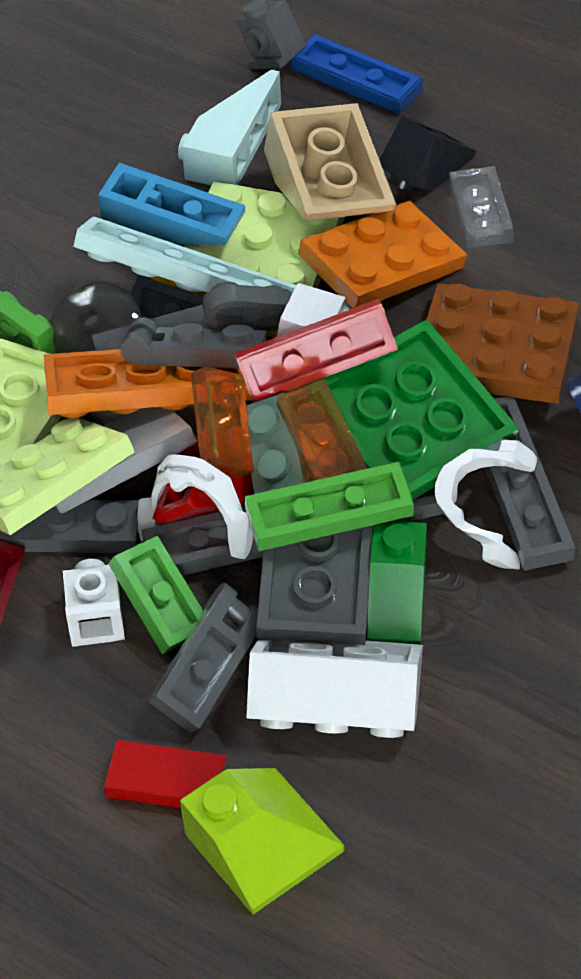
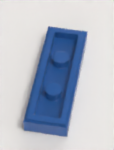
(357, 74)

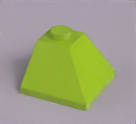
(257, 833)

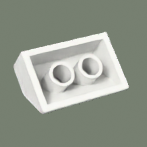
(335, 685)

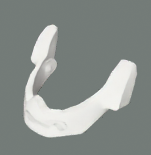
(510, 454)
(192, 471)

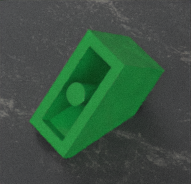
(397, 582)

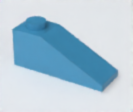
(167, 208)

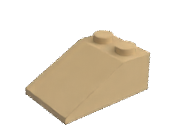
(326, 162)

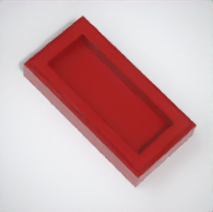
(158, 773)

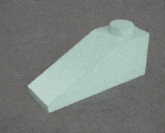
(230, 133)

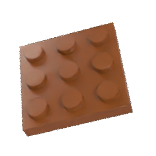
(508, 339)

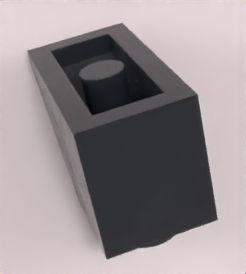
(422, 156)

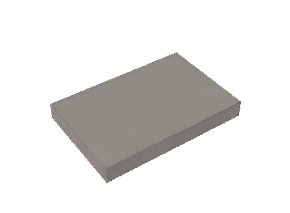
(153, 435)

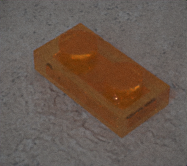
(222, 421)
(320, 431)

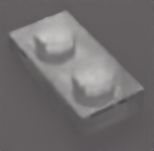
(481, 207)

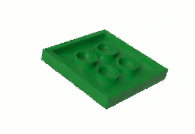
(418, 408)

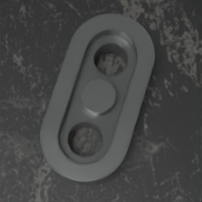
(245, 305)

